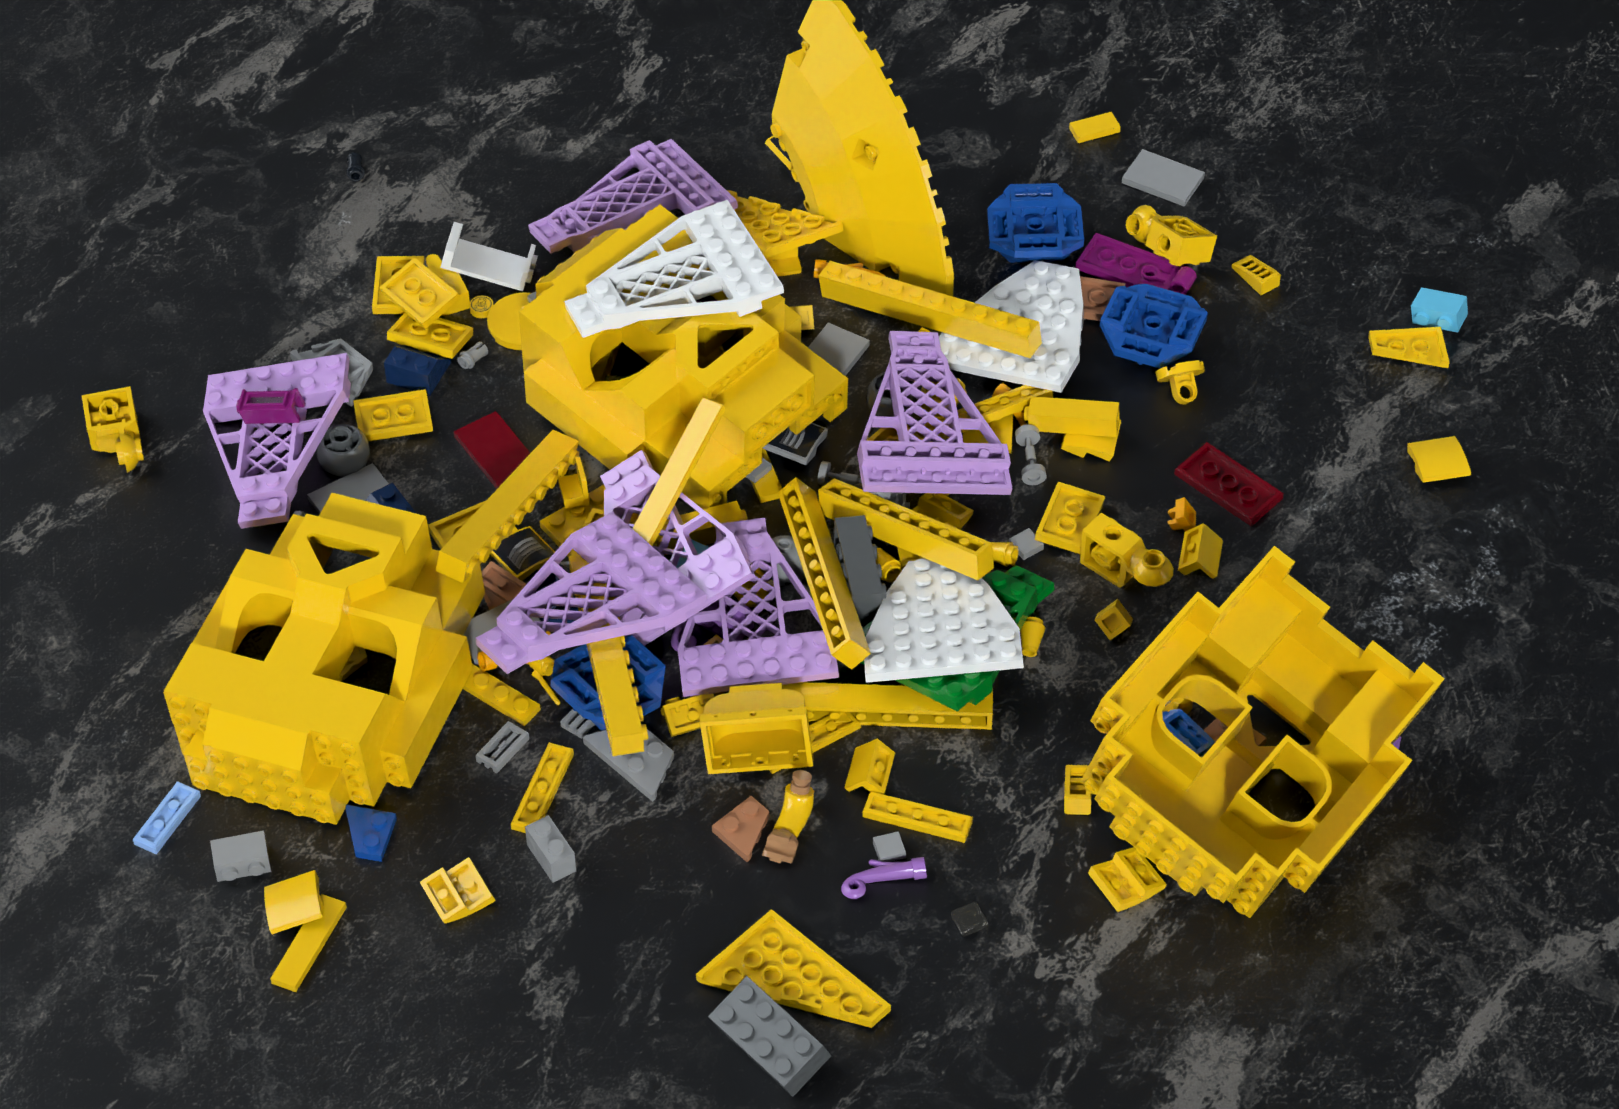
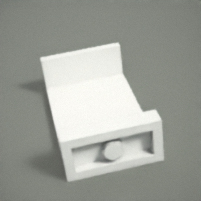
(487, 262)

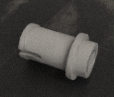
(468, 358)

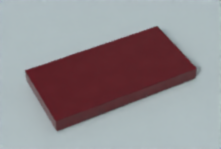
(492, 447)
(1229, 484)

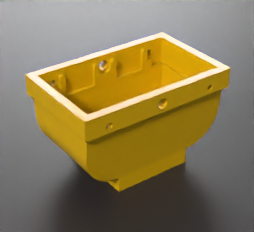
(756, 730)

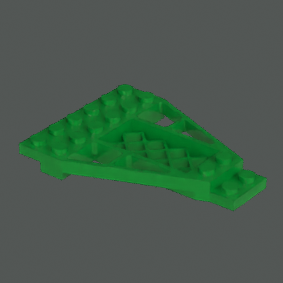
(1020, 594)

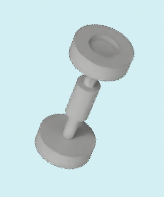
(1033, 473)
(824, 474)

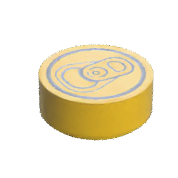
(480, 306)

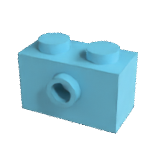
(1439, 309)

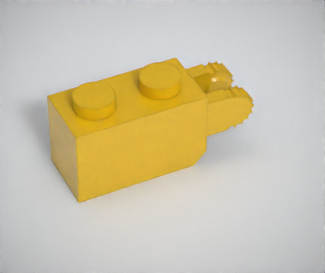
(454, 280)

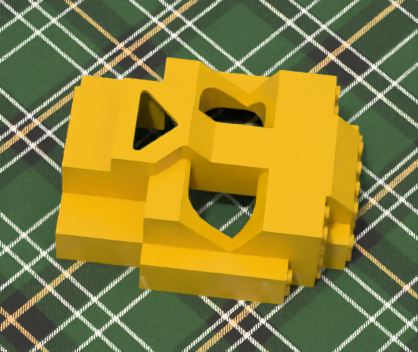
(761, 381)
(285, 724)
(1197, 811)

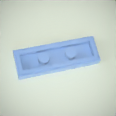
(166, 817)

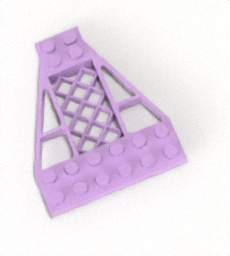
(661, 170)
(924, 465)
(268, 496)
(614, 558)
(713, 571)
(757, 660)

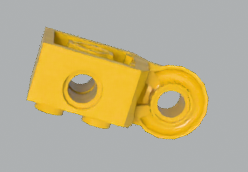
(1171, 236)
(114, 425)
(1121, 554)

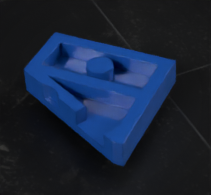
(370, 831)

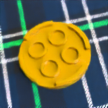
(504, 320)

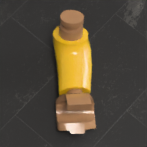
(796, 809)

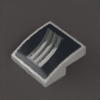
(800, 446)

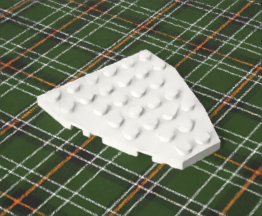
(1040, 293)
(939, 627)

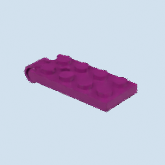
(1131, 265)

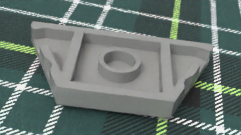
(359, 366)
(641, 769)

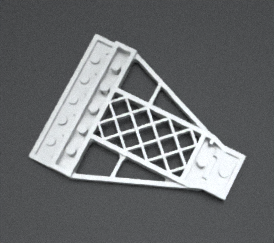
(718, 244)

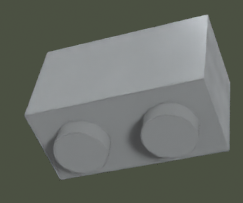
(550, 848)
(240, 856)

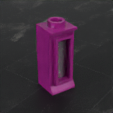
(270, 406)

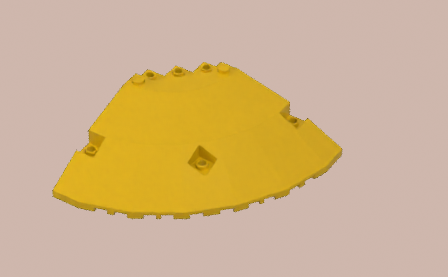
(858, 152)

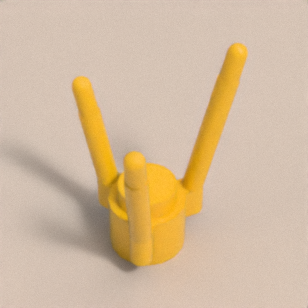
(542, 668)

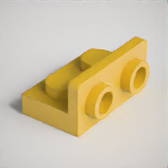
(684, 714)

